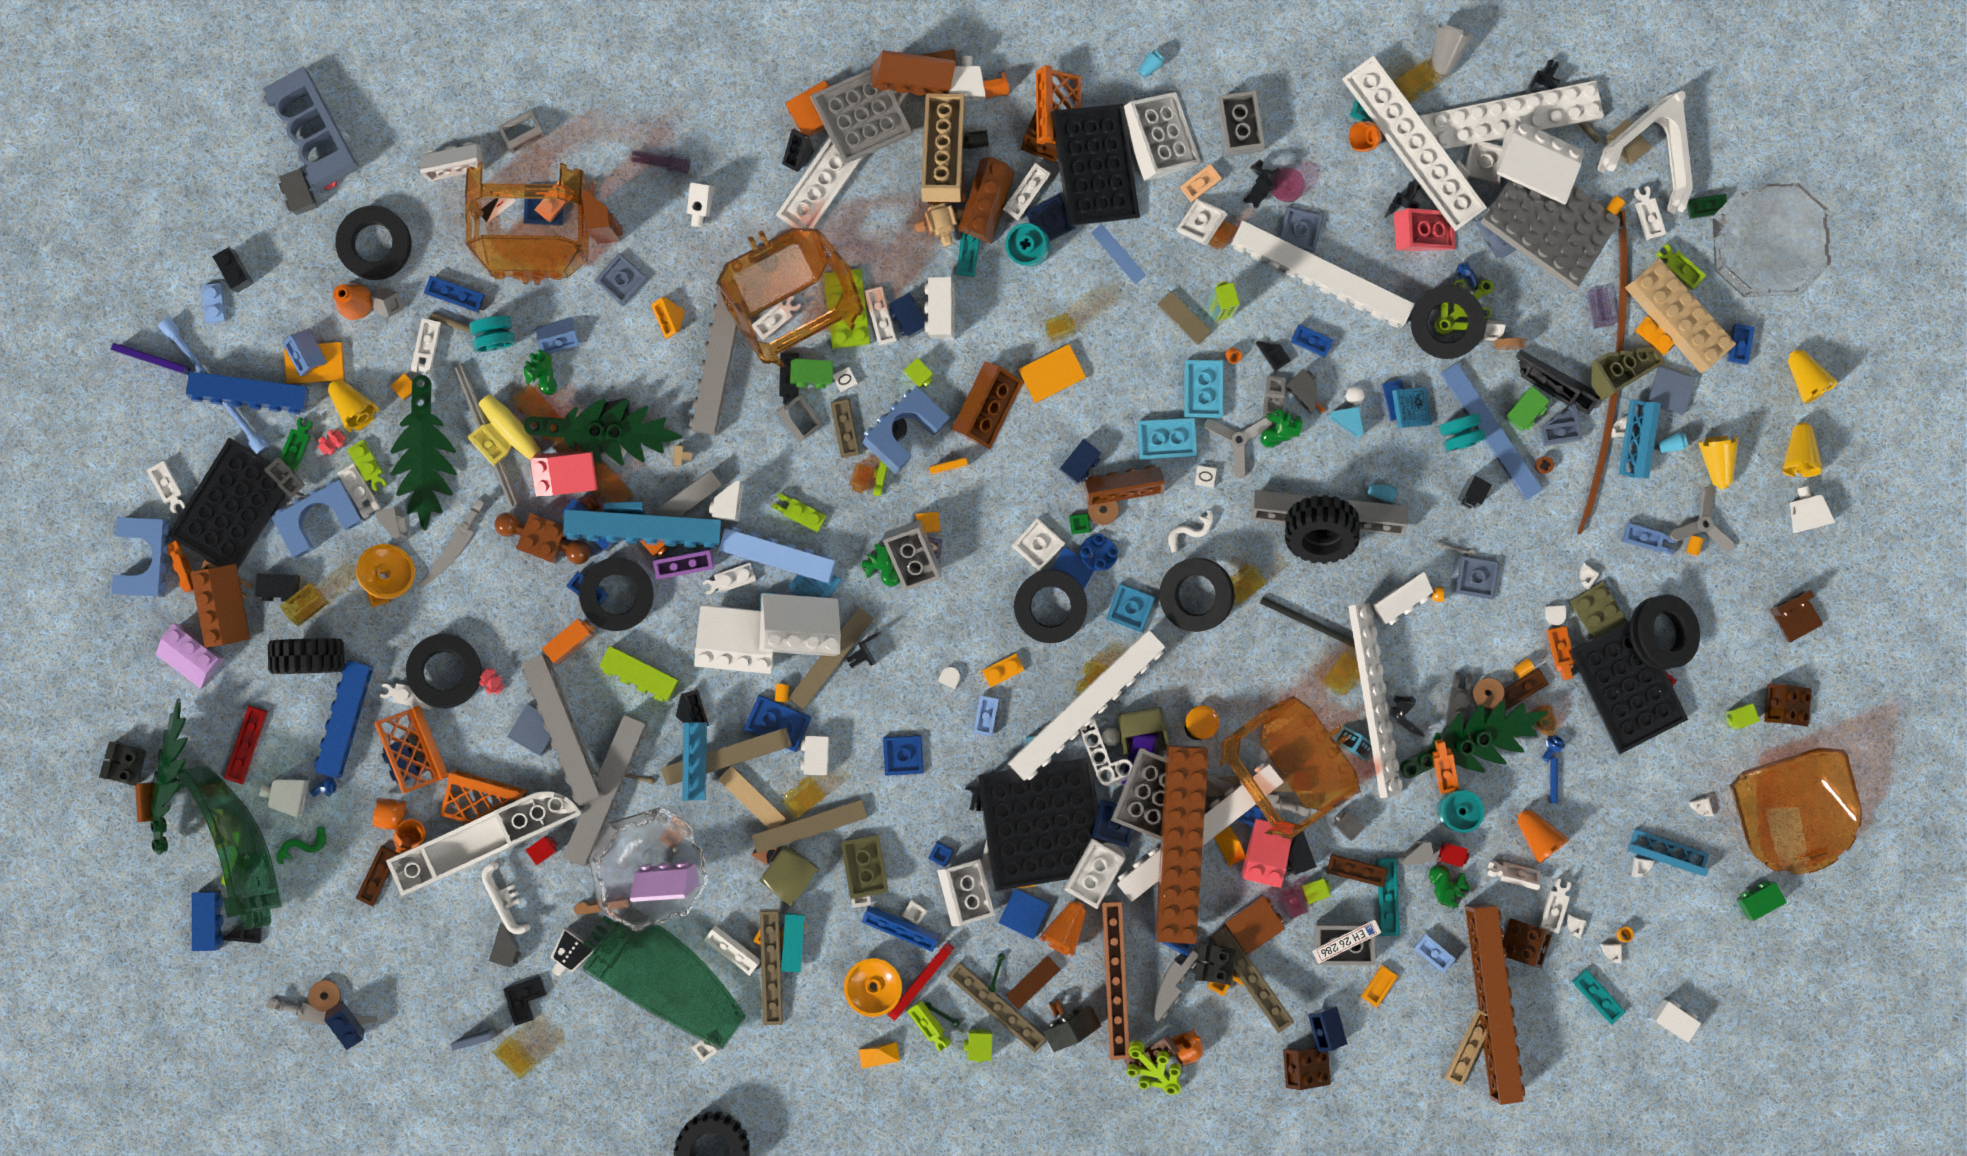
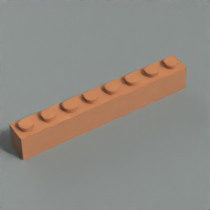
(1115, 980)

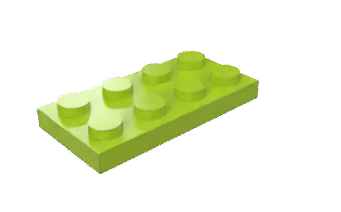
(840, 333)

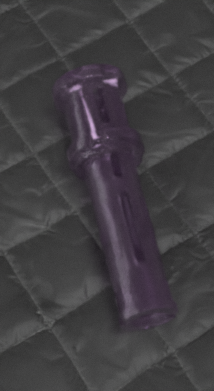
(670, 163)

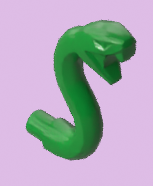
(321, 841)

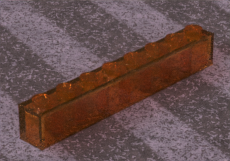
(608, 483)

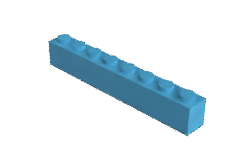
(641, 528)

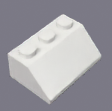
(450, 162)
(940, 308)
(1402, 599)
(966, 892)

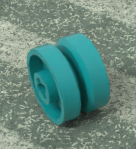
(1016, 245)
(492, 333)
(1462, 432)
(1471, 816)

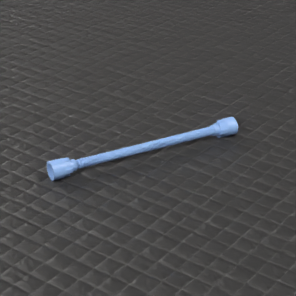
(171, 331)

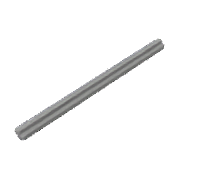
(480, 419)

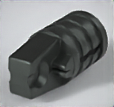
(975, 139)

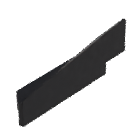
(1556, 383)

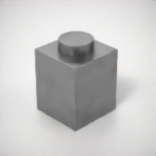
(1348, 825)

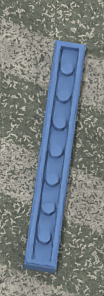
(1496, 437)

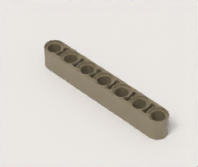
(733, 754)

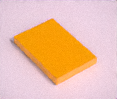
(329, 372)
(1052, 373)

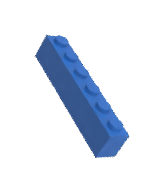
(247, 392)
(344, 719)

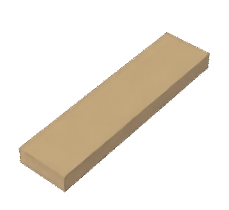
(752, 798)
(1467, 1051)

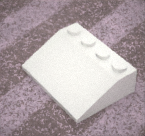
(1160, 136)
(1539, 161)
(799, 625)
(730, 640)

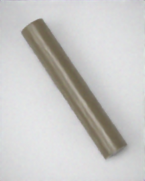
(1590, 132)
(450, 322)

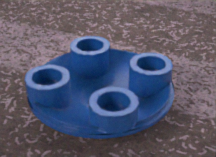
(1098, 552)

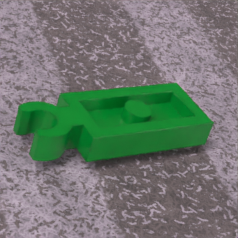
(296, 445)

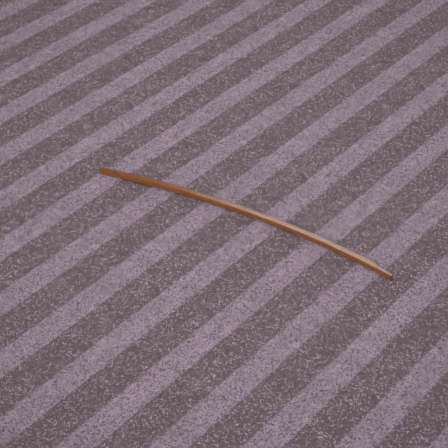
(1613, 398)

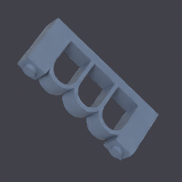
(292, 88)

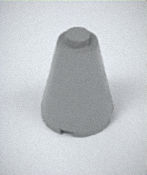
(1448, 49)

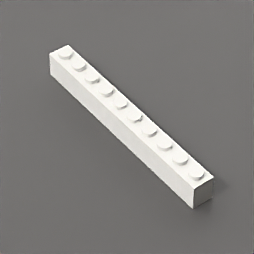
(1322, 274)
(1085, 705)
(1216, 819)

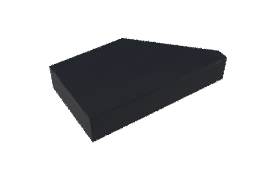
(1273, 354)
(241, 934)

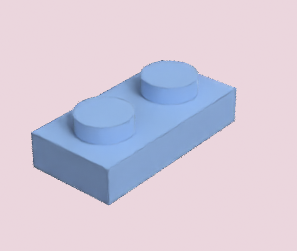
(213, 303)
(985, 716)
(1434, 953)

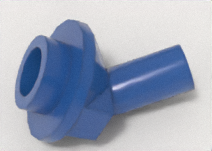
(1464, 270)
(1554, 744)
(327, 787)

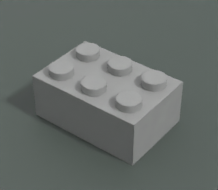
(1240, 123)
(912, 555)
(1358, 955)

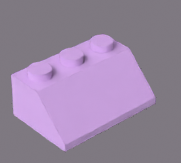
(188, 655)
(664, 881)

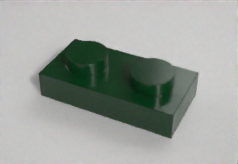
(1705, 206)

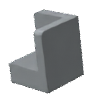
(386, 302)

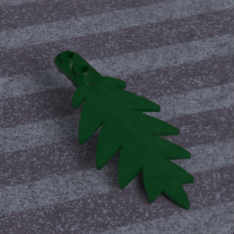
(606, 431)
(422, 456)
(1478, 738)
(165, 779)

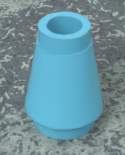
(1151, 63)
(1675, 442)
(1383, 492)

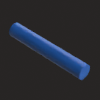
(1553, 780)

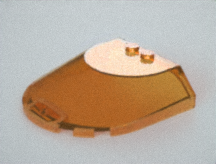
(1799, 810)

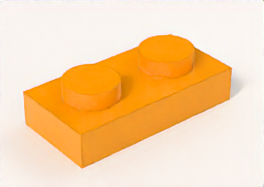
(1654, 335)
(1003, 670)

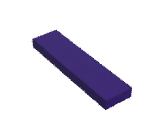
(150, 358)

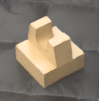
(679, 456)

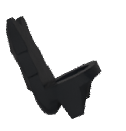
(1264, 183)
(1404, 705)

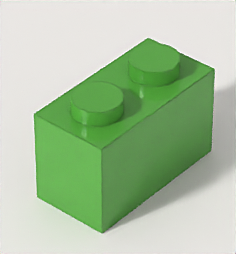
(811, 372)
(1526, 409)

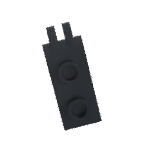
(785, 388)

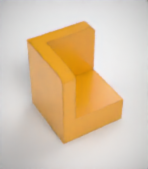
(930, 521)

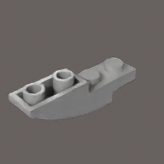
(1167, 990)

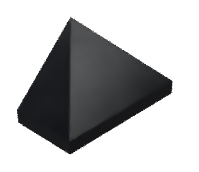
(798, 150)
(691, 708)

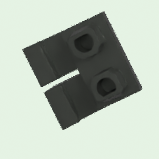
(131, 763)
(1223, 966)

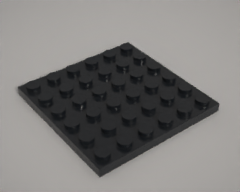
(1038, 824)

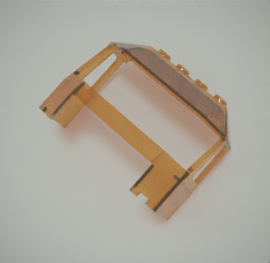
(526, 254)
(778, 272)
(1304, 757)

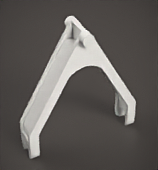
(1670, 115)

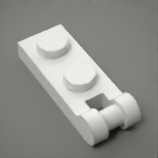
(426, 346)
(359, 490)

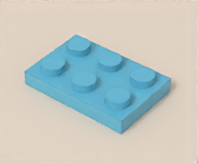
(1203, 389)
(1166, 438)

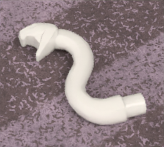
(1173, 535)

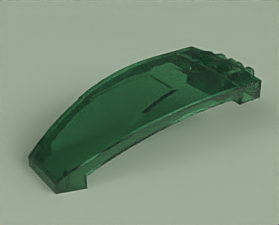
(240, 848)
(665, 980)

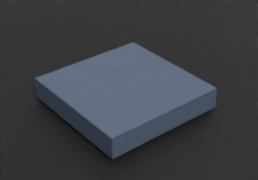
(1301, 228)
(621, 279)
(1671, 390)
(1476, 577)
(530, 731)
(474, 1039)

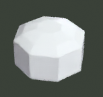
(1354, 395)
(1111, 736)

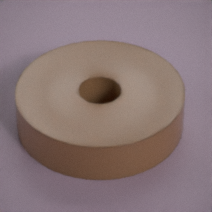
(1509, 344)
(1103, 518)
(1484, 686)
(316, 992)

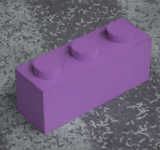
(684, 563)

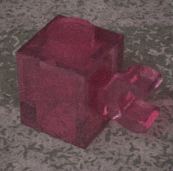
(1293, 903)

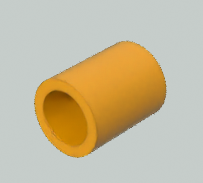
(1615, 205)
(1694, 545)
(1523, 668)
(782, 692)

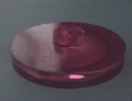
(1289, 185)

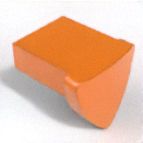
(996, 87)

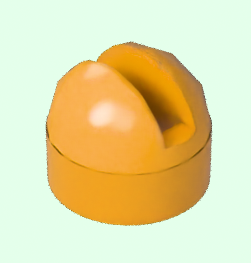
(1438, 594)
(1627, 932)

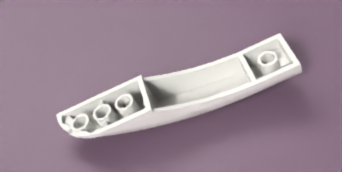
(480, 840)

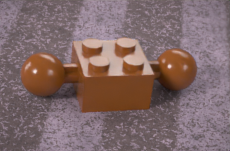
(542, 538)

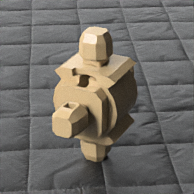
(940, 222)

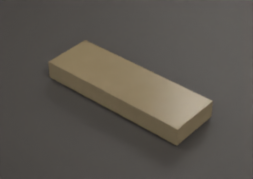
(1183, 317)
(845, 428)

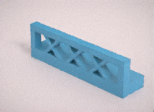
(1642, 440)
(694, 761)
(1670, 860)

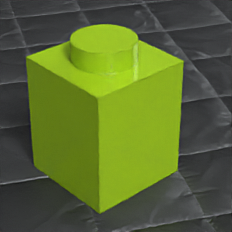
(919, 374)
(1742, 716)
(1315, 890)

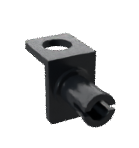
(1546, 77)
(1406, 199)
(864, 653)
(975, 797)

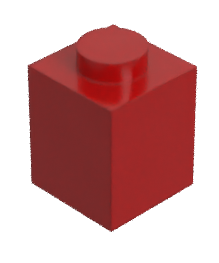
(542, 850)
(1453, 854)

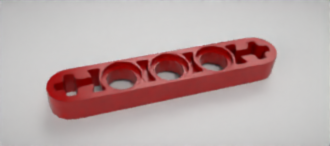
(921, 980)

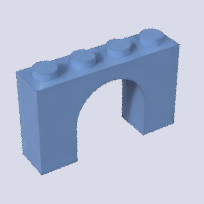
(914, 406)
(291, 520)
(152, 581)

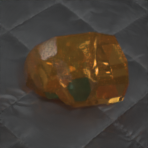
(1548, 723)

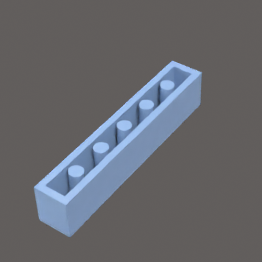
(778, 556)

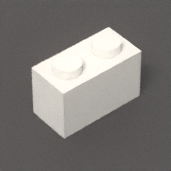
(816, 755)
(1675, 1020)

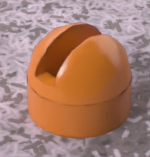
(1237, 355)

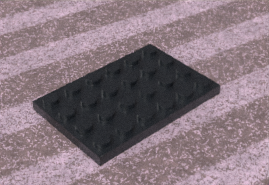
(1095, 164)
(229, 507)
(1628, 693)

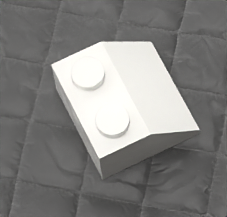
(728, 503)

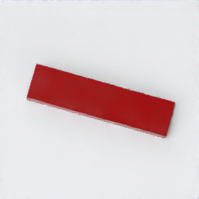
(245, 744)

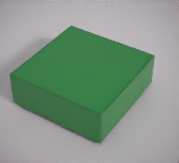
(1079, 523)

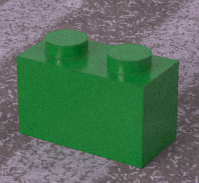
(1761, 900)

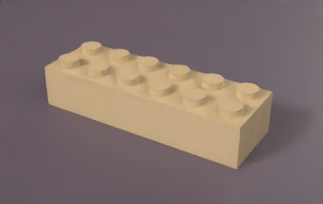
(943, 148)
(1680, 315)

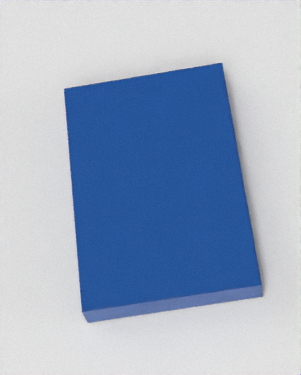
(773, 716)

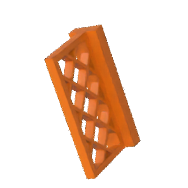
(1044, 99)
(424, 741)
(481, 785)

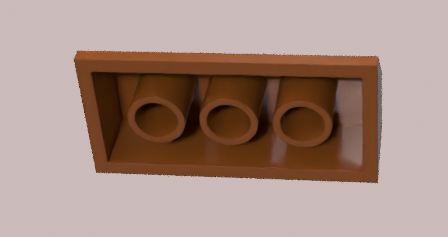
(912, 73)
(986, 199)
(600, 221)
(987, 404)
(1124, 485)
(220, 605)

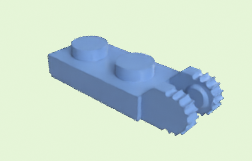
(1646, 538)

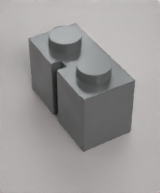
(297, 191)

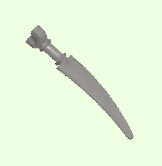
(456, 545)
(1296, 808)
(309, 1014)

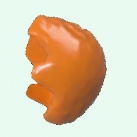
(1364, 136)

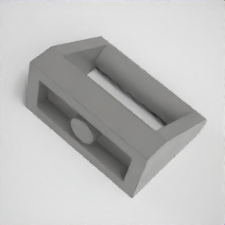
(525, 139)
(790, 424)
(394, 522)
(1417, 853)

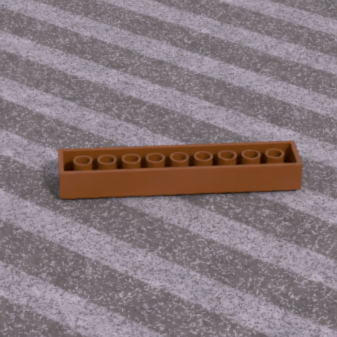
(1181, 844)
(1494, 999)

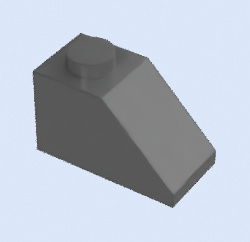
(1304, 389)
(505, 948)

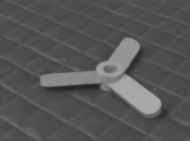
(1238, 448)
(1697, 526)

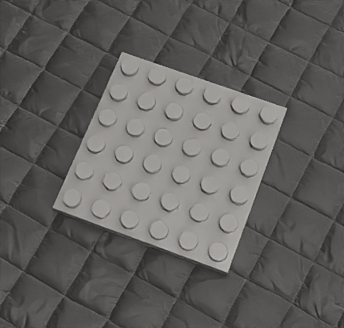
(1552, 234)

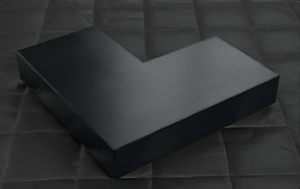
(519, 997)

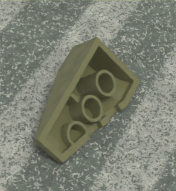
(1619, 369)

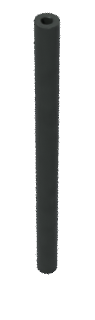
(1307, 621)

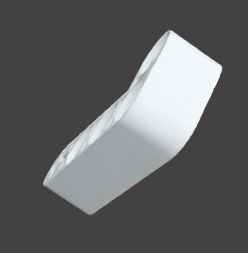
(1106, 765)

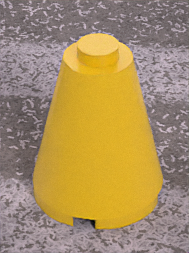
(1809, 376)
(352, 406)
(1802, 453)
(1720, 459)

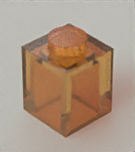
(1222, 235)
(861, 478)

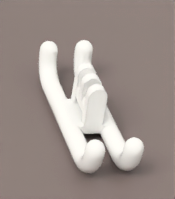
(503, 900)

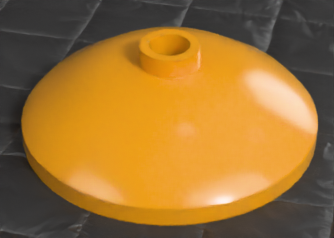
(389, 561)
(872, 1001)

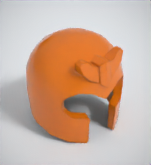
(389, 813)
(408, 835)
(1189, 1046)

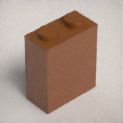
(1255, 924)

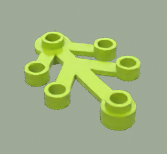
(1458, 311)
(1170, 1085)

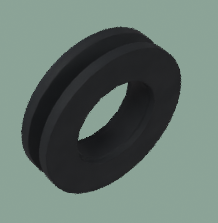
(346, 242)
(1442, 349)
(625, 568)
(1170, 594)
(1042, 632)
(1686, 632)
(437, 644)

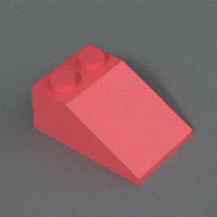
(1422, 231)
(563, 473)
(1266, 856)

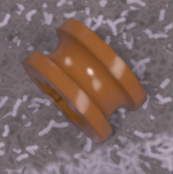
(1549, 468)
(591, 504)
(1056, 1008)

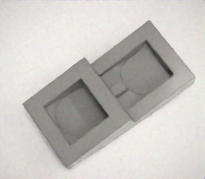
(1273, 394)

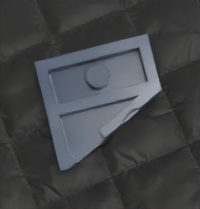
(1562, 428)

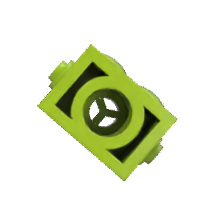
(978, 1045)

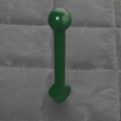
(991, 988)
(956, 1022)

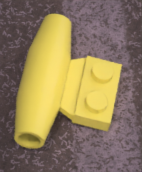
(502, 433)

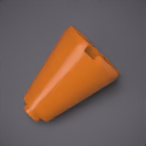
(352, 300)
(1540, 835)
(1065, 929)

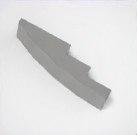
(688, 496)

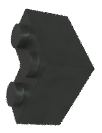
(1072, 1028)

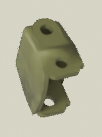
(1140, 723)
(789, 875)

